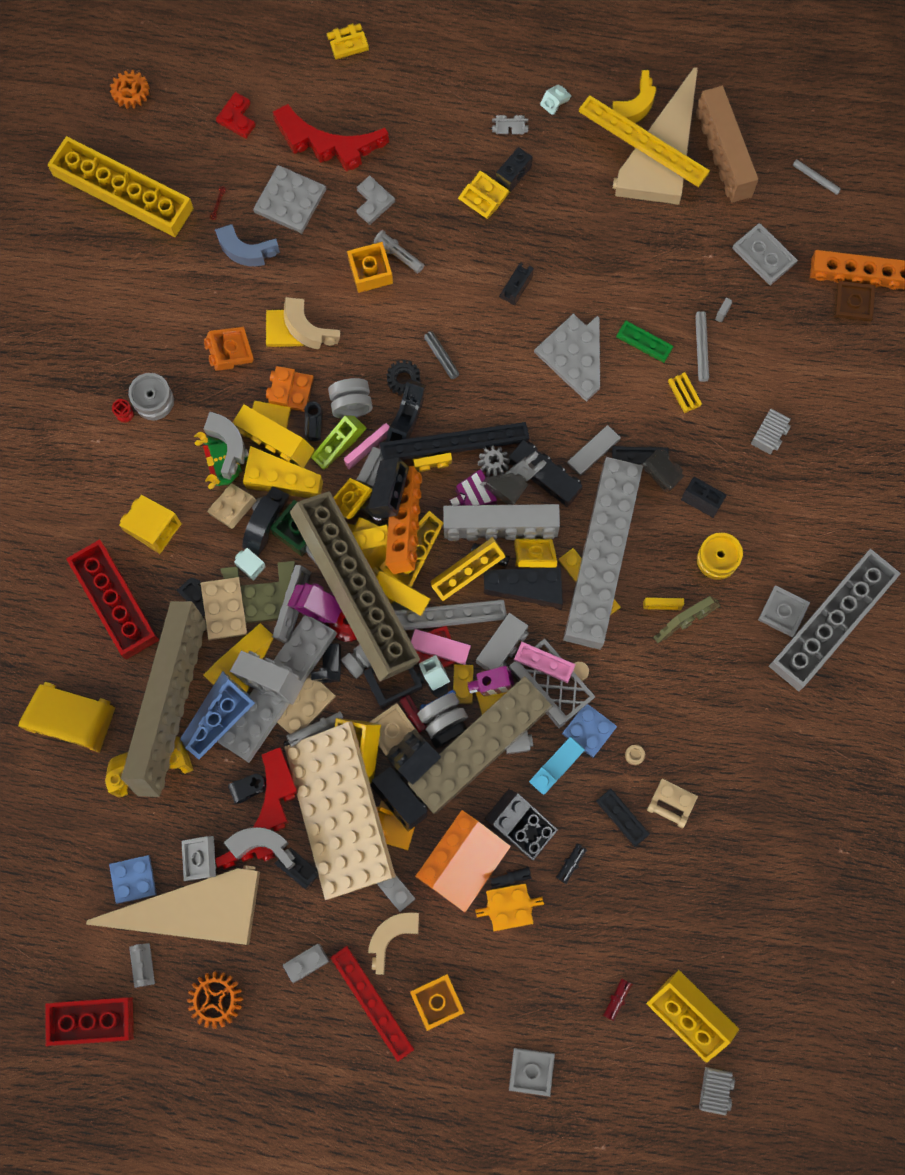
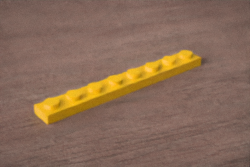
(644, 141)

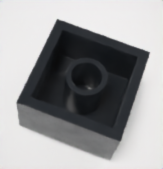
(413, 756)

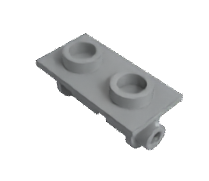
(517, 124)
(142, 965)

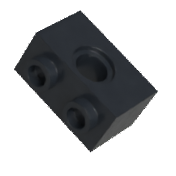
(514, 169)

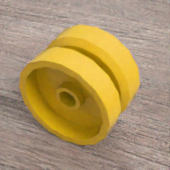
(712, 550)

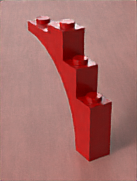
(326, 145)
(272, 815)

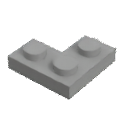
(377, 200)

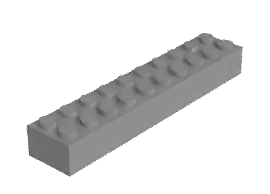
(603, 553)

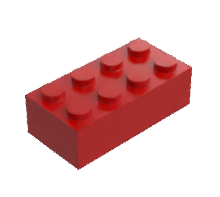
(89, 1021)

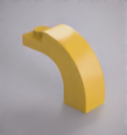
(640, 106)

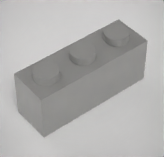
(503, 643)

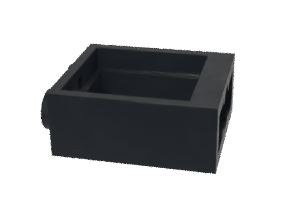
(369, 675)

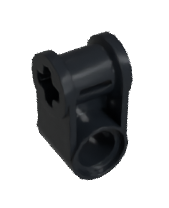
(244, 788)

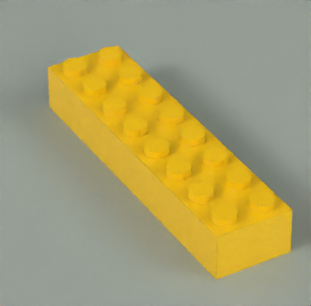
(121, 186)

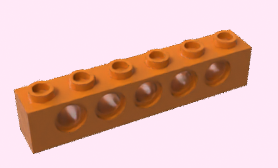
(858, 263)
(403, 528)

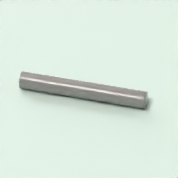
(817, 177)

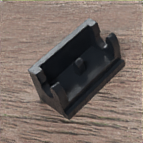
(517, 284)
(703, 497)
(301, 872)

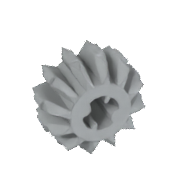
(490, 456)

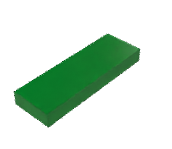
(644, 341)

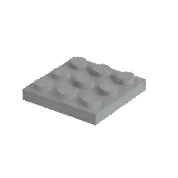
(289, 199)

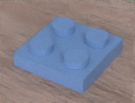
(590, 729)
(132, 879)

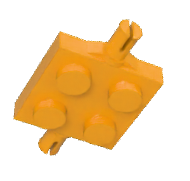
(509, 907)

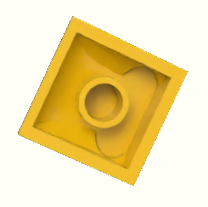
(352, 497)

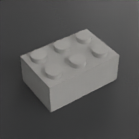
(267, 676)

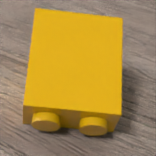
(150, 523)

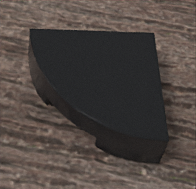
(439, 692)

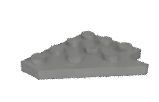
(574, 355)

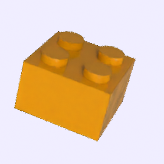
(370, 267)
(437, 1002)

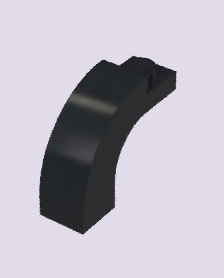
(408, 412)
(262, 519)

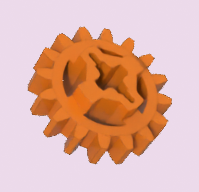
(129, 89)

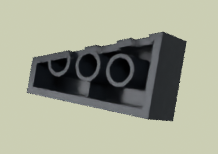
(529, 585)

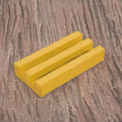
(691, 390)
(663, 603)

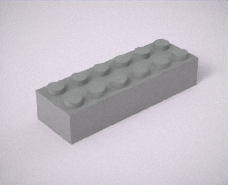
(501, 521)

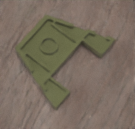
(263, 600)
(686, 618)

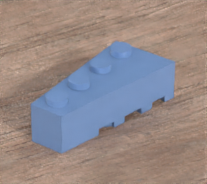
(216, 715)

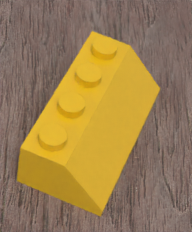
(693, 1016)

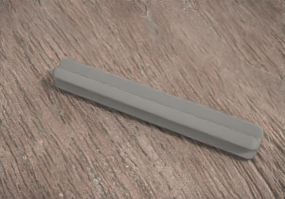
(702, 346)

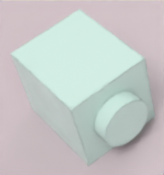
(249, 563)
(434, 672)

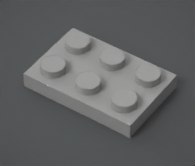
(765, 254)

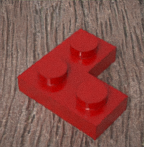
(233, 117)

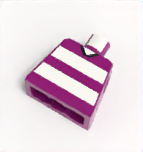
(472, 493)
(500, 678)

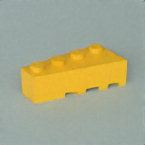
(273, 436)
(269, 471)
(428, 531)

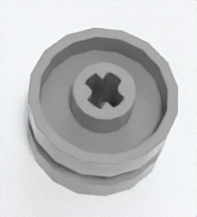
(151, 396)
(350, 397)
(442, 714)

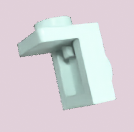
(554, 98)

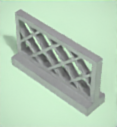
(555, 712)

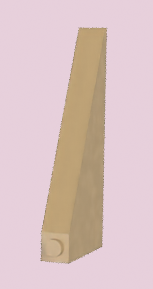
(645, 177)
(207, 910)

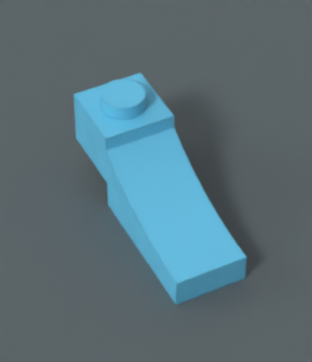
(557, 765)

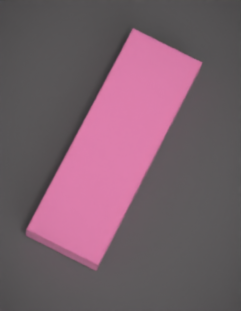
(366, 446)
(440, 646)
(544, 662)

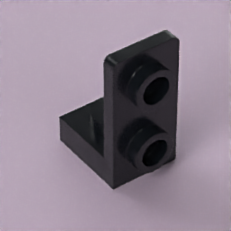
(331, 666)

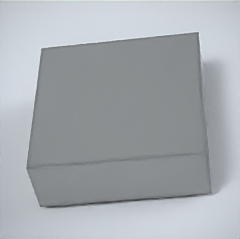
(723, 310)

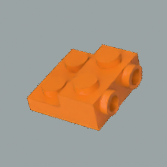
(228, 348)
(289, 388)

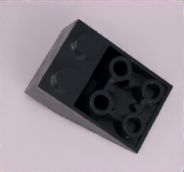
(520, 824)

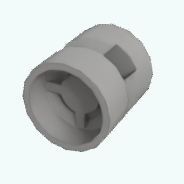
(356, 662)

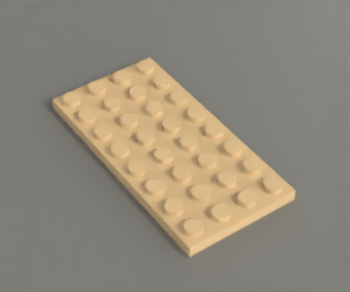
(339, 811)

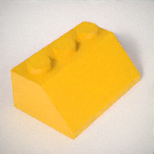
(368, 741)

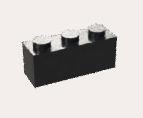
(388, 488)
(399, 798)

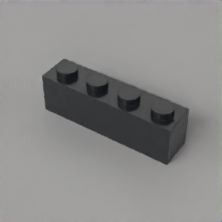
(551, 477)

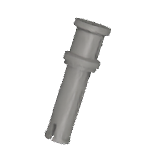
(392, 247)

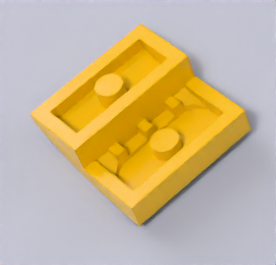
(483, 195)

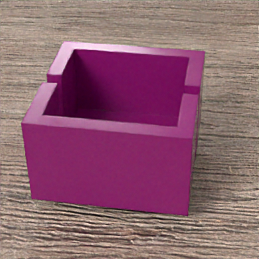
(315, 603)

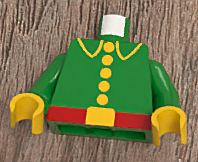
(215, 454)

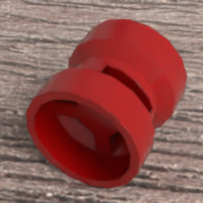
(126, 413)

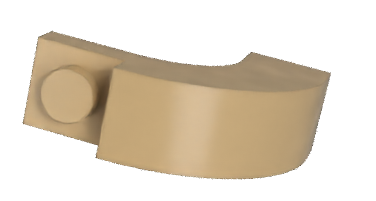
(303, 330)
(396, 925)

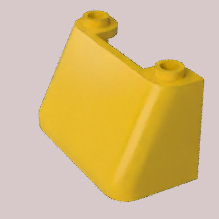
(68, 717)
(118, 788)

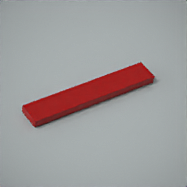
(372, 1003)

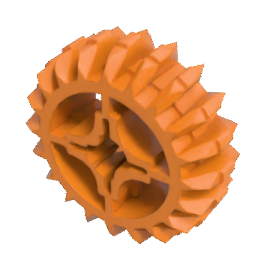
(219, 1007)

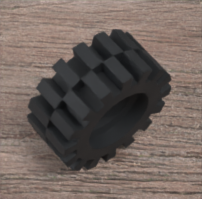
(399, 368)

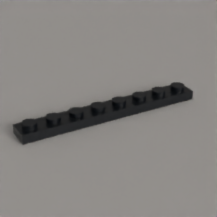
(454, 442)

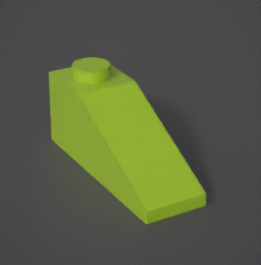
(338, 441)

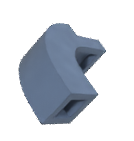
(244, 253)

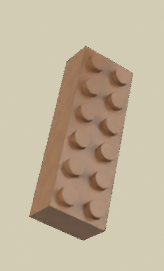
(726, 144)

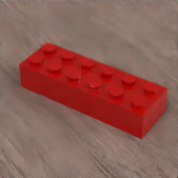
(112, 599)

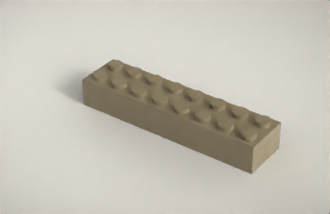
(481, 744)

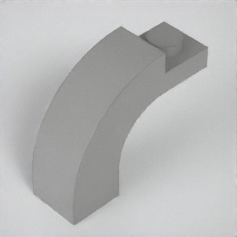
(225, 430)
(251, 838)

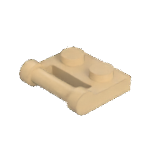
(674, 797)

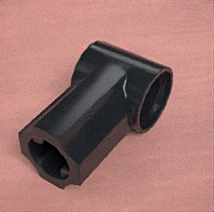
(313, 422)

